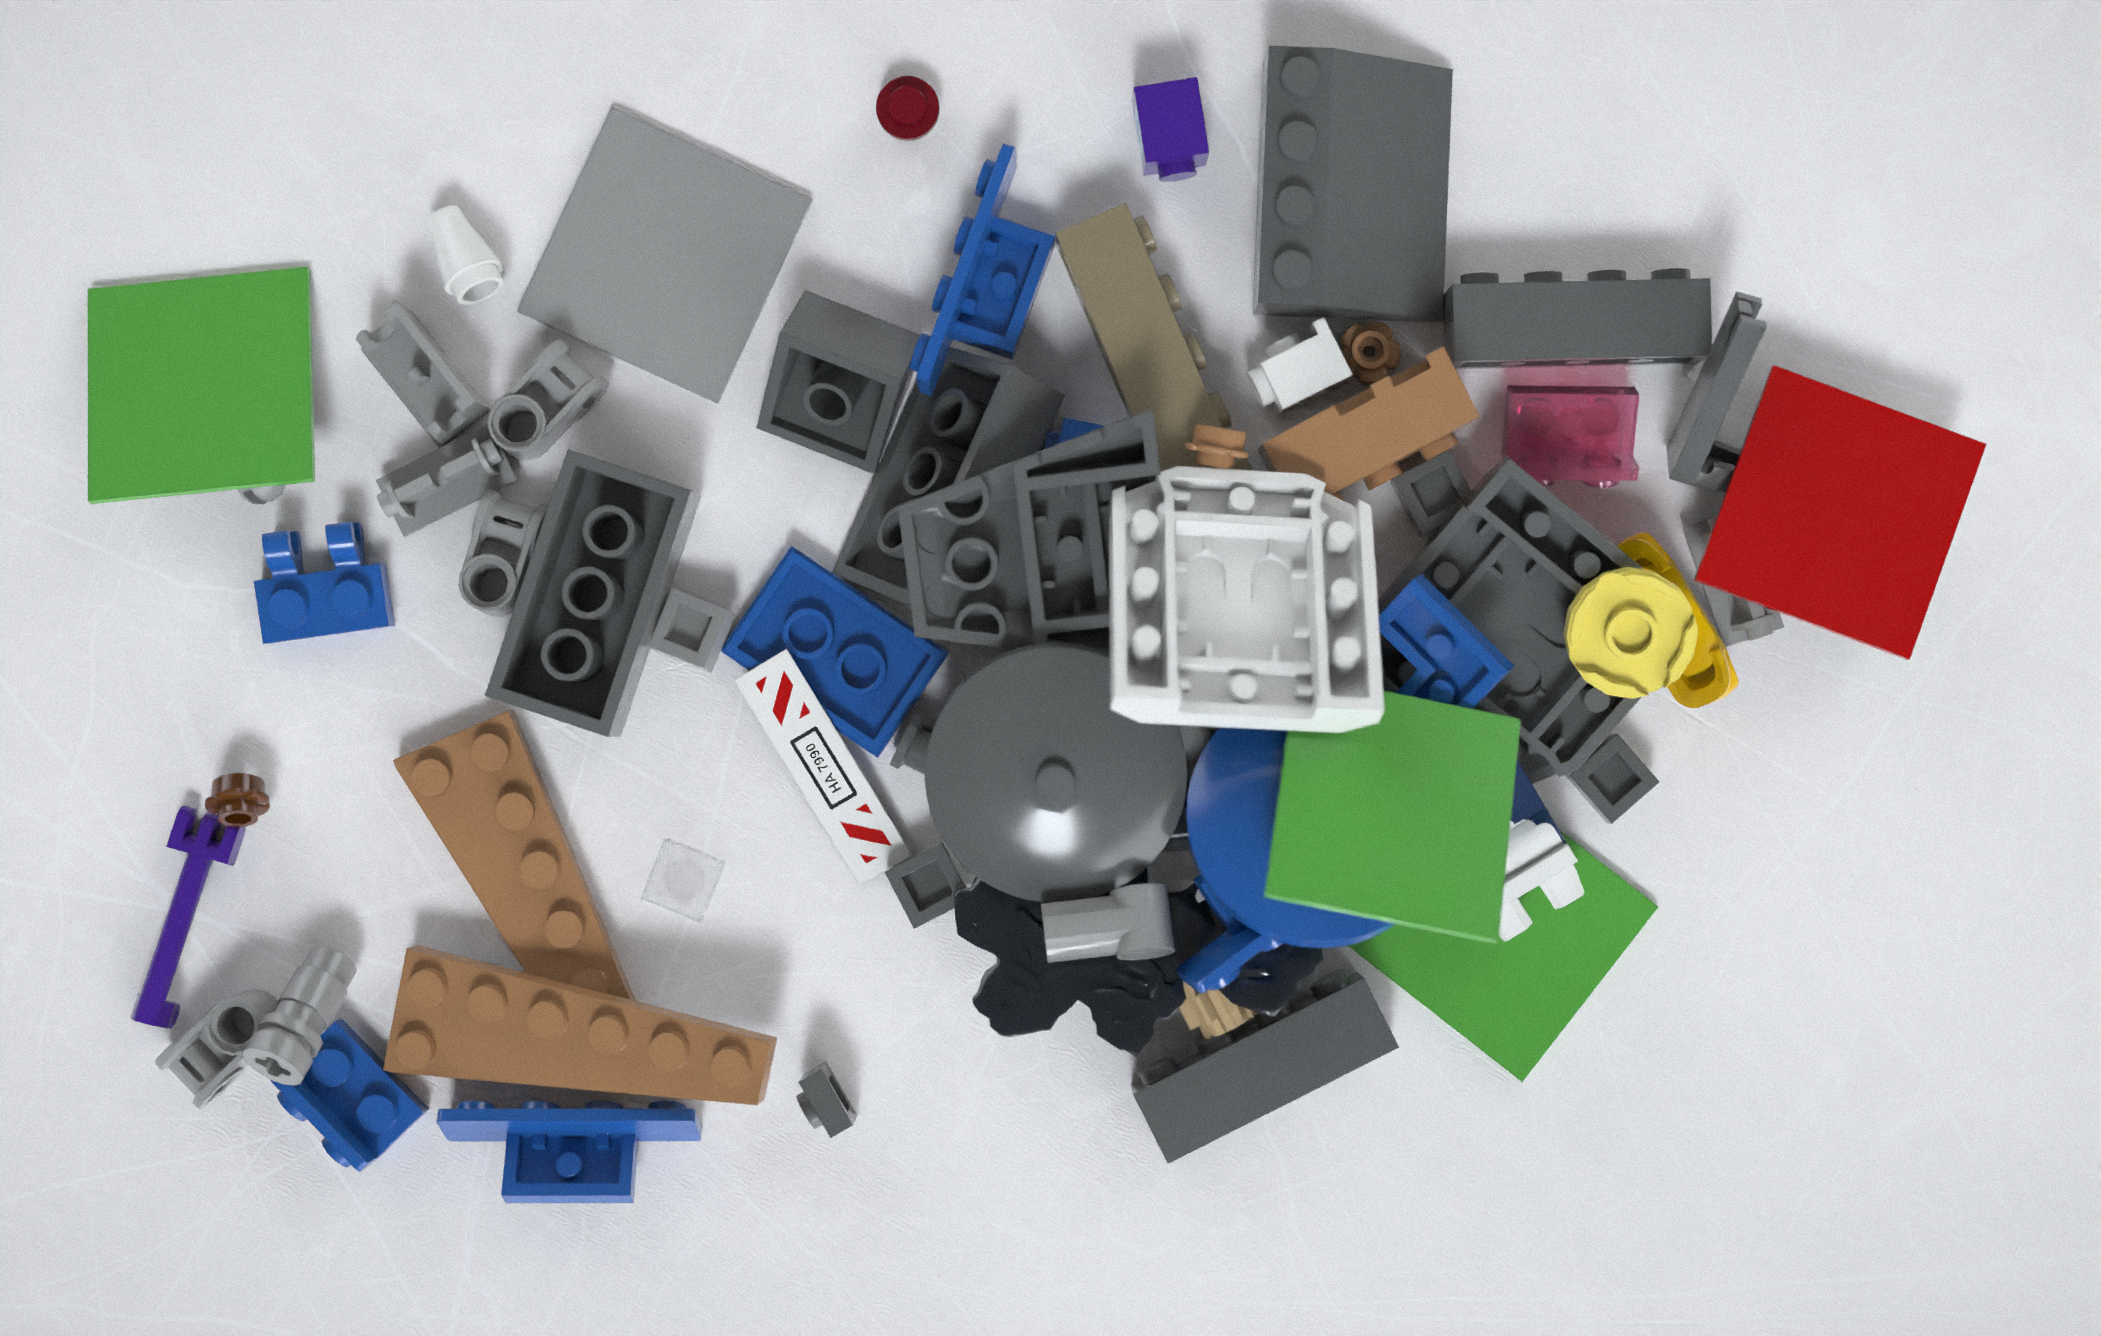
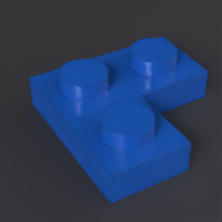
(1450, 653)

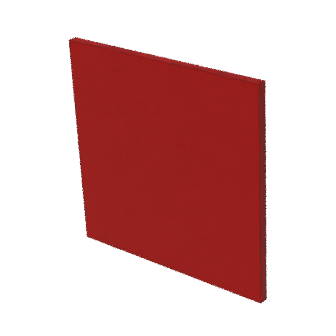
(1840, 512)

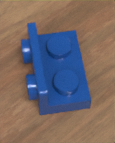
(352, 1099)

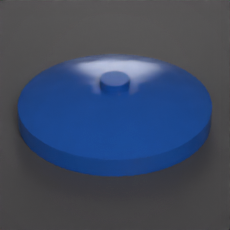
(1231, 836)

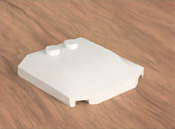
(1243, 603)

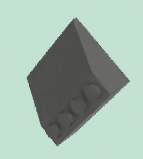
(1351, 186)

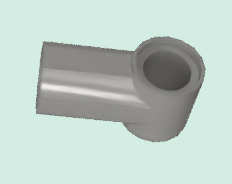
(1127, 923)

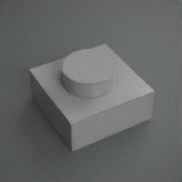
(691, 630)

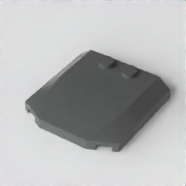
(1512, 569)

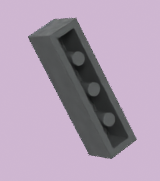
(1578, 321)
(1262, 1065)

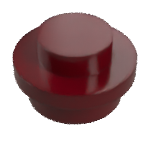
(907, 108)

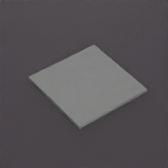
(664, 255)

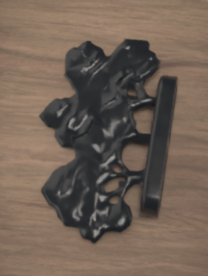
(1124, 996)

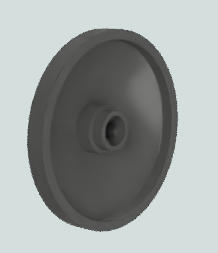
(1047, 781)

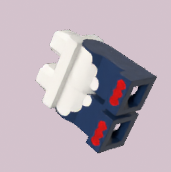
(1534, 858)

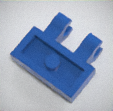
(324, 601)

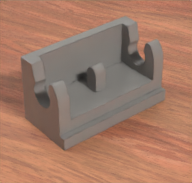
(422, 375)

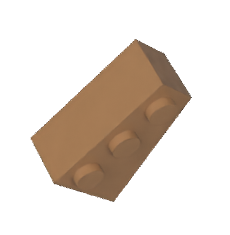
(1377, 428)

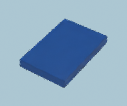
(848, 648)

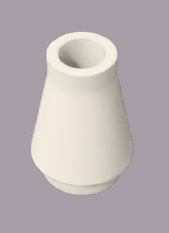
(464, 258)

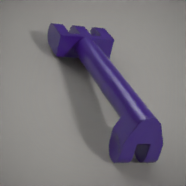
(201, 850)

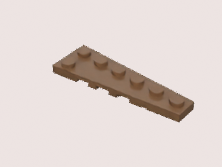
(513, 851)
(531, 1030)

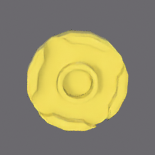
(1630, 632)

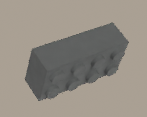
(593, 594)

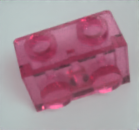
(1572, 433)

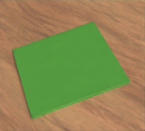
(200, 385)
(1399, 818)
(1523, 990)

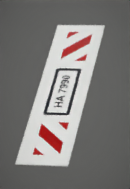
(822, 767)

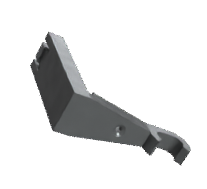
(1692, 450)

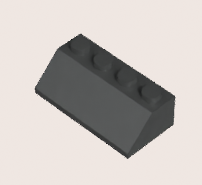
(971, 424)

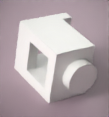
(1299, 369)

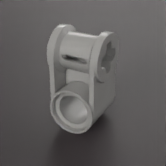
(548, 399)
(499, 548)
(211, 1051)

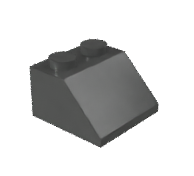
(837, 381)

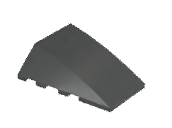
(1025, 544)

